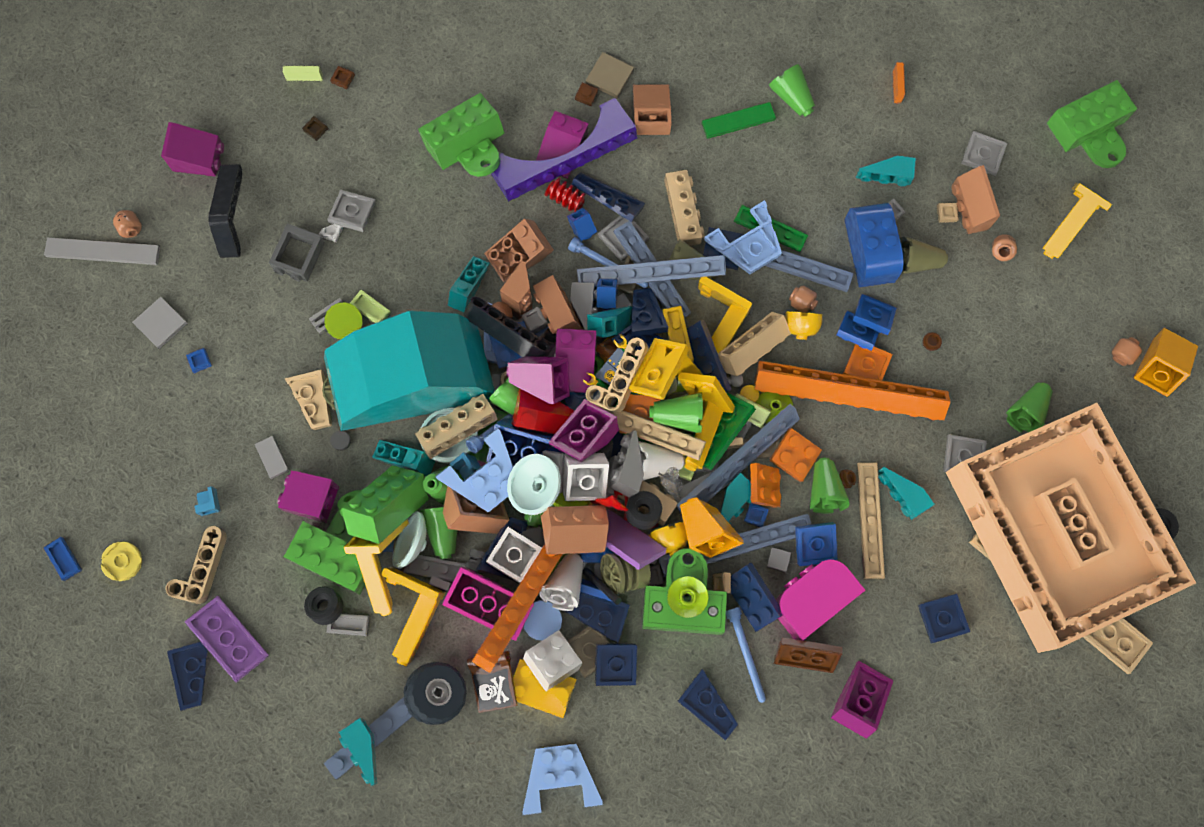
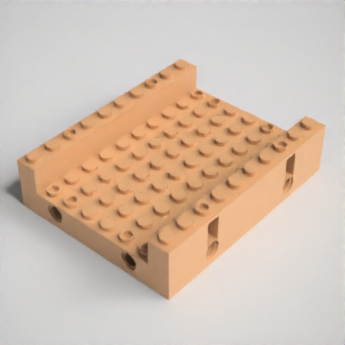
(1069, 528)

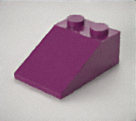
(562, 136)
(580, 350)
(585, 431)
(862, 700)

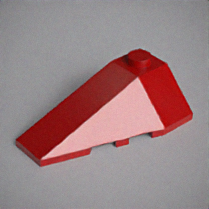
(539, 415)

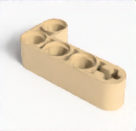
(620, 374)
(201, 564)

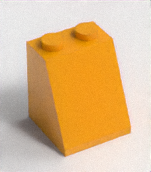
(1166, 362)
(707, 528)

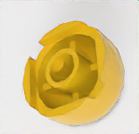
(803, 324)
(671, 537)

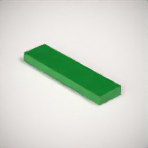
(738, 120)
(785, 234)

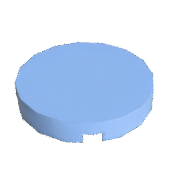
(543, 620)

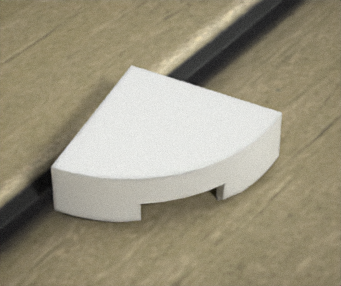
(331, 232)

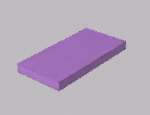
(631, 542)
(226, 639)

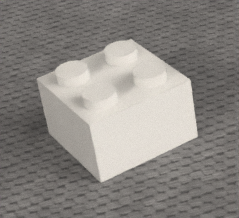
(585, 479)
(513, 555)
(552, 660)

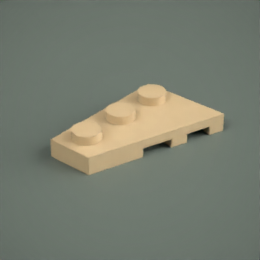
(309, 394)

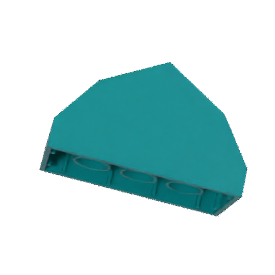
(406, 368)

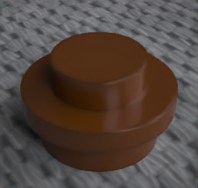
(932, 341)
(848, 478)

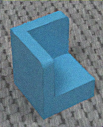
(465, 464)
(207, 502)

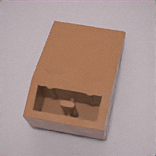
(652, 109)
(520, 244)

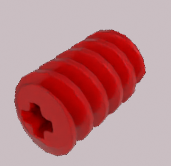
(565, 195)

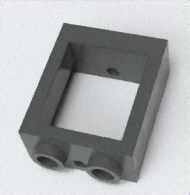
(304, 236)

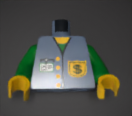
(608, 370)

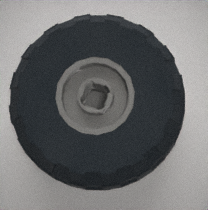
(435, 693)

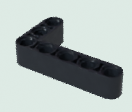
(223, 210)
(507, 330)

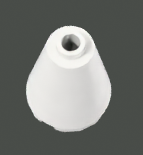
(659, 459)
(564, 583)

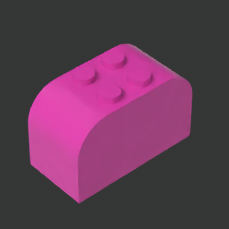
(816, 597)
(480, 599)

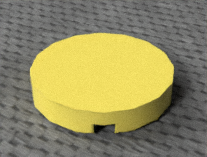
(126, 565)

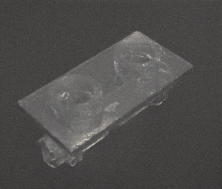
(671, 482)

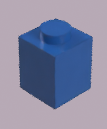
(582, 224)
(607, 293)

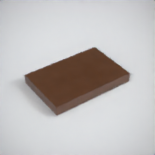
(807, 655)

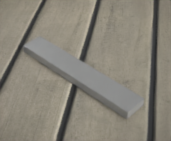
(102, 251)

